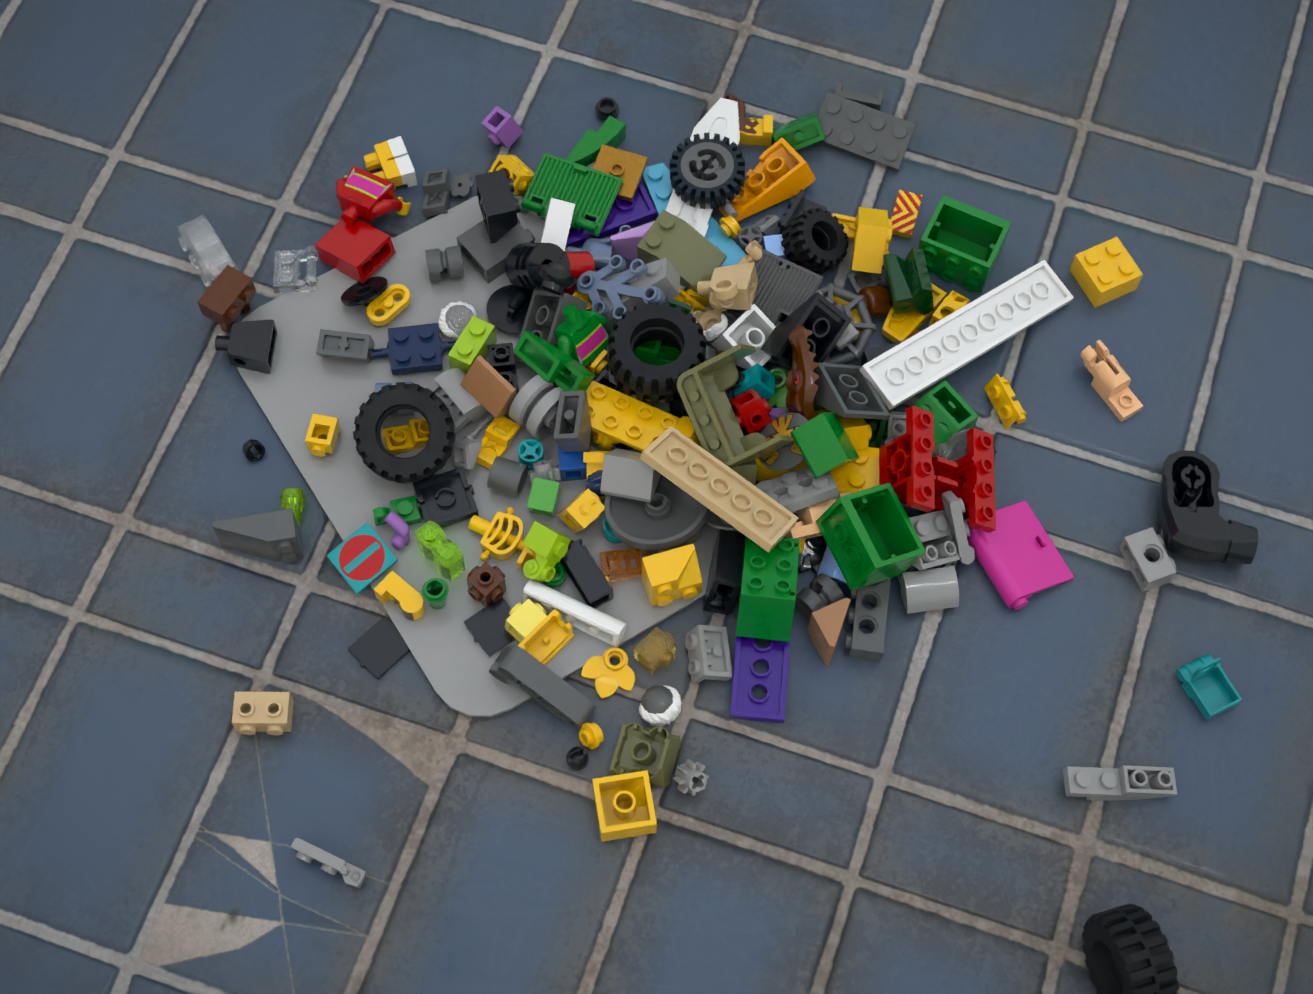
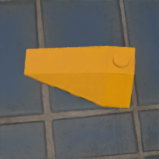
(773, 180)

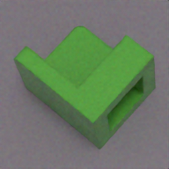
(544, 497)

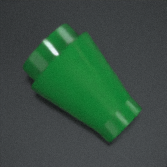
(435, 592)

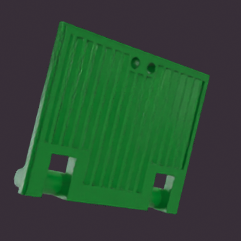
(590, 192)

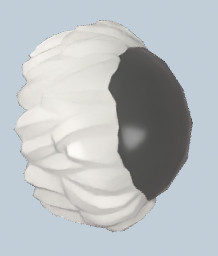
(660, 705)

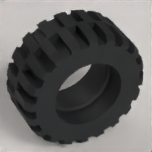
(648, 324)
(374, 413)
(1128, 953)

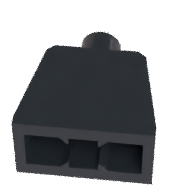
(250, 345)

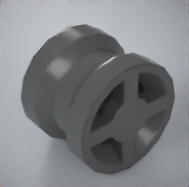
(749, 234)

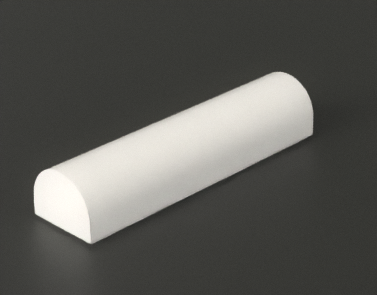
(576, 613)

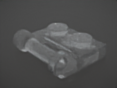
(287, 270)

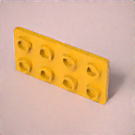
(626, 417)

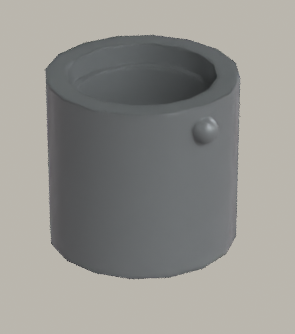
(507, 476)

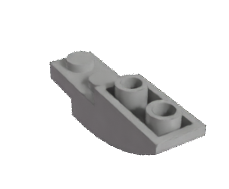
(1119, 783)

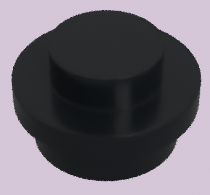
(606, 107)

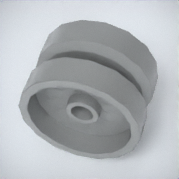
(536, 407)

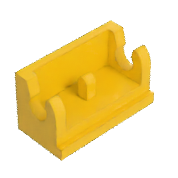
(548, 638)

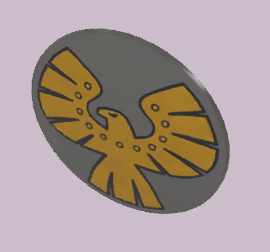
(787, 456)

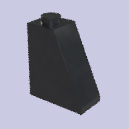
(725, 572)

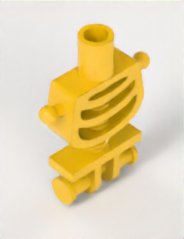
(495, 532)

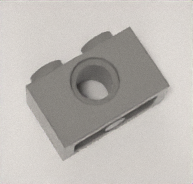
(1147, 573)

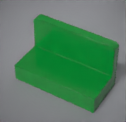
(800, 131)

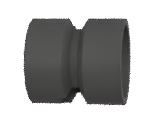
(444, 263)
(821, 593)

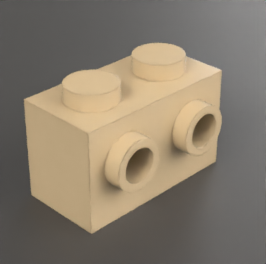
(262, 712)

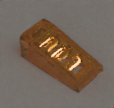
(618, 555)

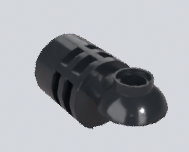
(539, 267)

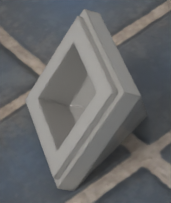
(767, 224)

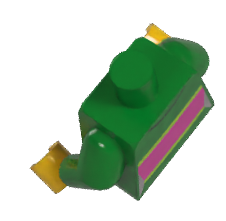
(582, 334)

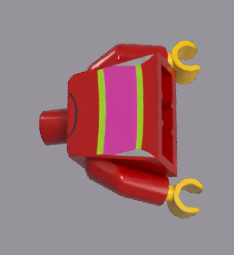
(367, 197)

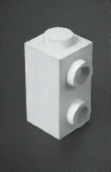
(557, 222)

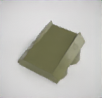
(646, 750)

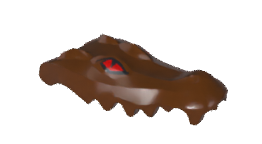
(801, 378)

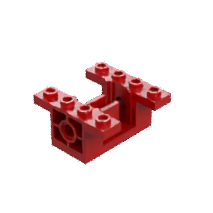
(922, 479)

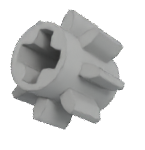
(545, 470)
(691, 777)

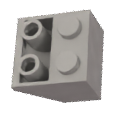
(936, 540)

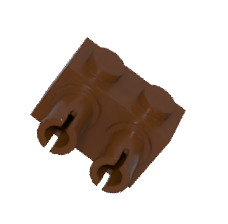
(227, 297)

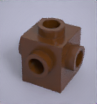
(486, 584)

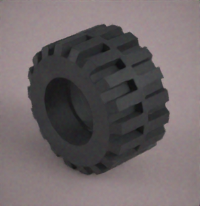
(817, 227)

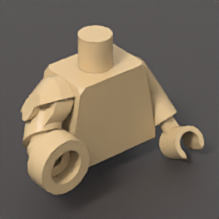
(734, 284)

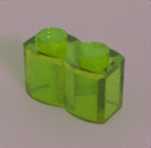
(441, 551)

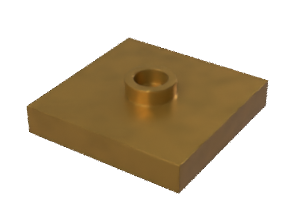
(623, 165)

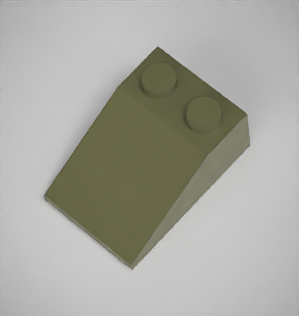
(683, 246)

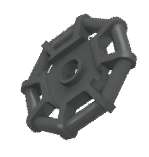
(867, 326)

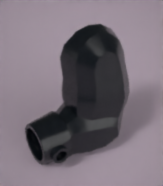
(1191, 513)

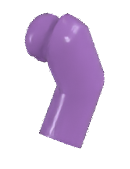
(401, 528)

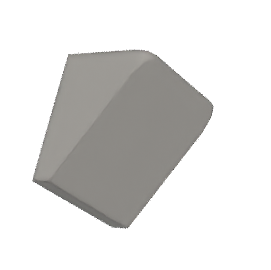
(466, 452)

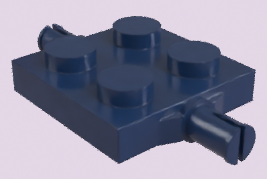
(414, 349)

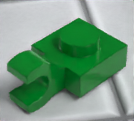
(403, 507)

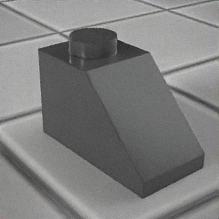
(573, 422)

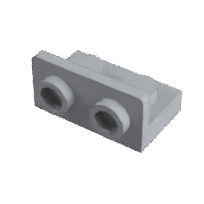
(708, 654)

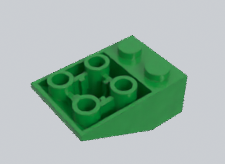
(948, 411)

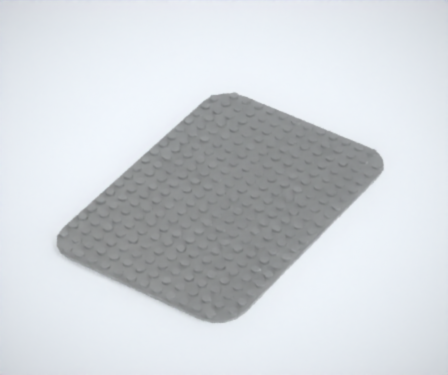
(349, 490)

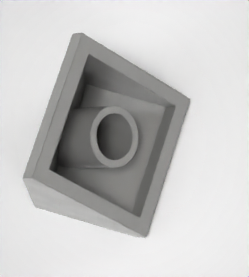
(628, 476)

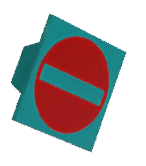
(362, 558)

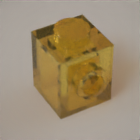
(655, 650)

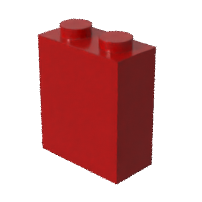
(355, 249)

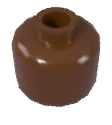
(877, 300)

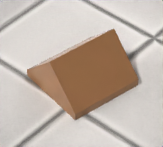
(489, 387)
(826, 627)

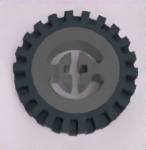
(703, 158)

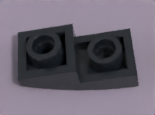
(503, 361)

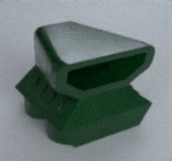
(909, 282)

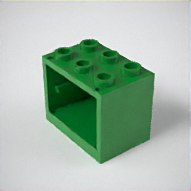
(963, 243)
(870, 536)
(768, 590)

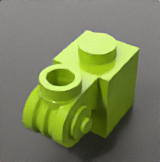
(549, 549)

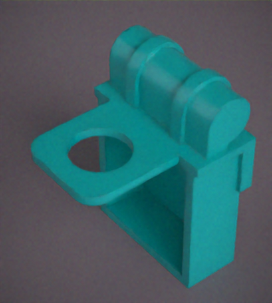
(1208, 686)

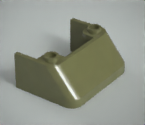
(712, 414)

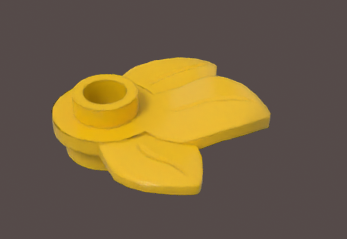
(609, 676)

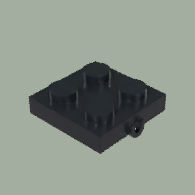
(446, 498)

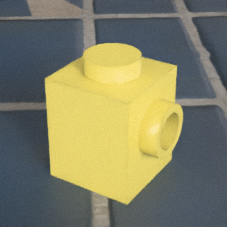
(524, 619)

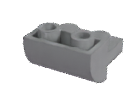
(458, 400)
(929, 588)

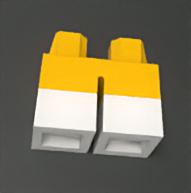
(393, 161)

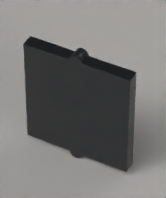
(489, 627)
(379, 648)

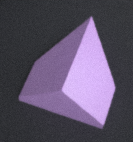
(626, 242)

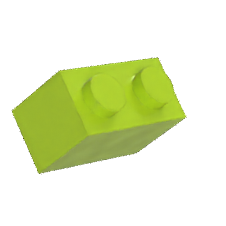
(472, 343)

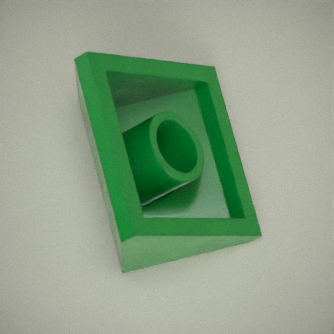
(824, 444)

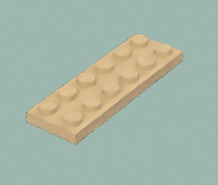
(719, 488)

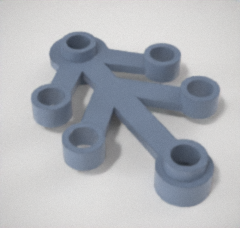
(616, 286)

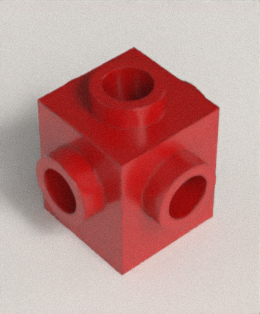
(751, 411)

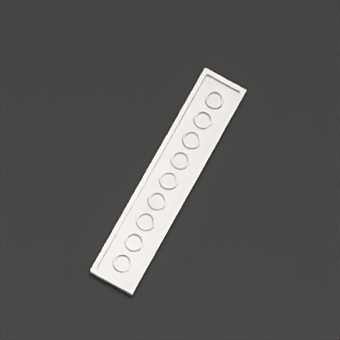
(966, 334)

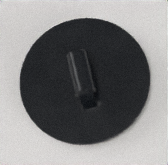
(508, 308)

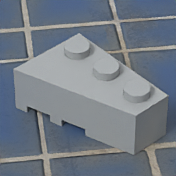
(658, 273)

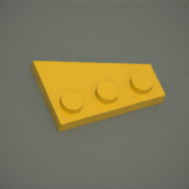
(900, 326)

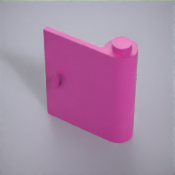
(1018, 555)

